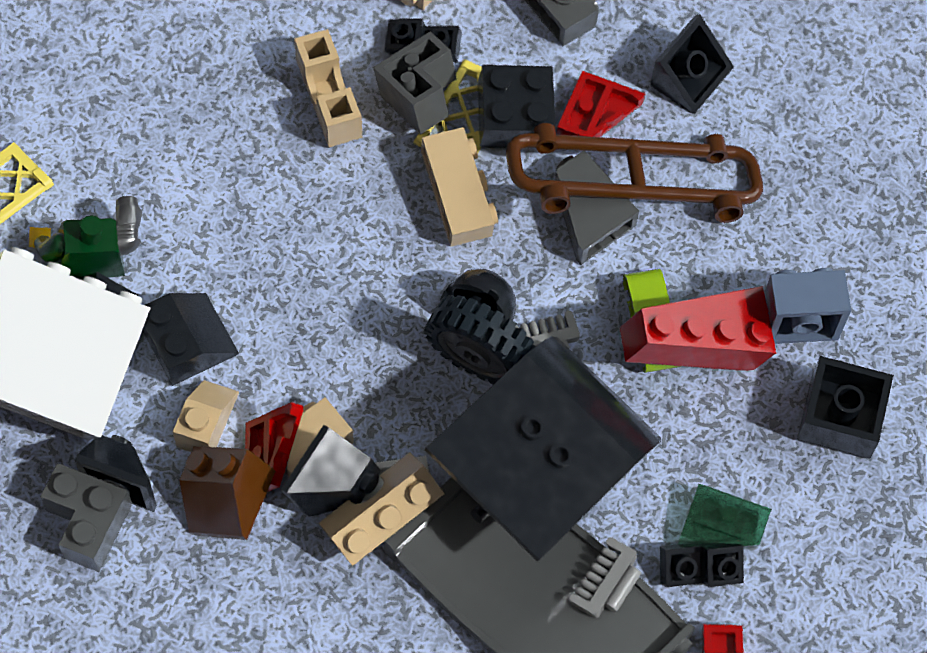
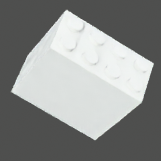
(63, 344)

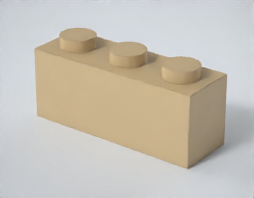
(458, 186)

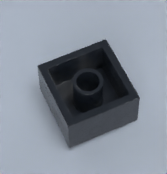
(513, 102)
(845, 407)

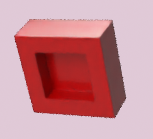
(722, 638)

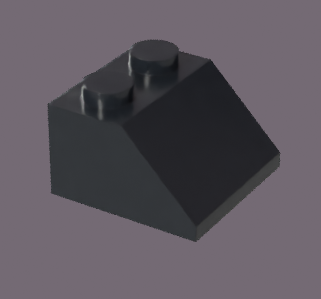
(187, 335)

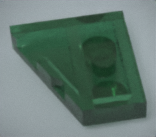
(724, 519)

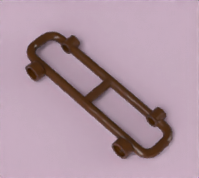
(556, 193)

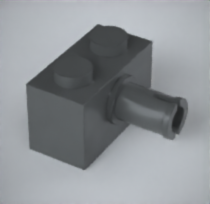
(566, 18)

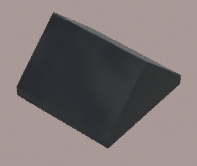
(691, 66)

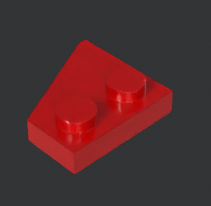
(597, 106)
(273, 436)

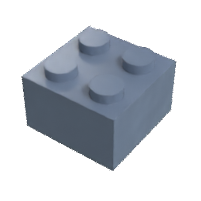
(807, 305)

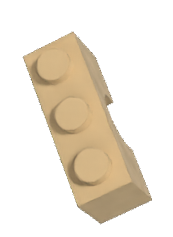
(329, 96)
(364, 526)

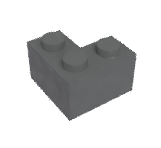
(415, 81)
(94, 513)

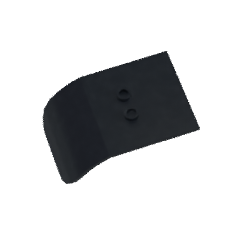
(542, 446)

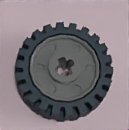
(476, 337)

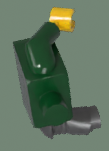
(92, 242)

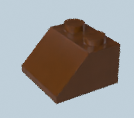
(223, 491)

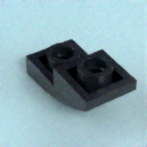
(406, 31)
(702, 563)

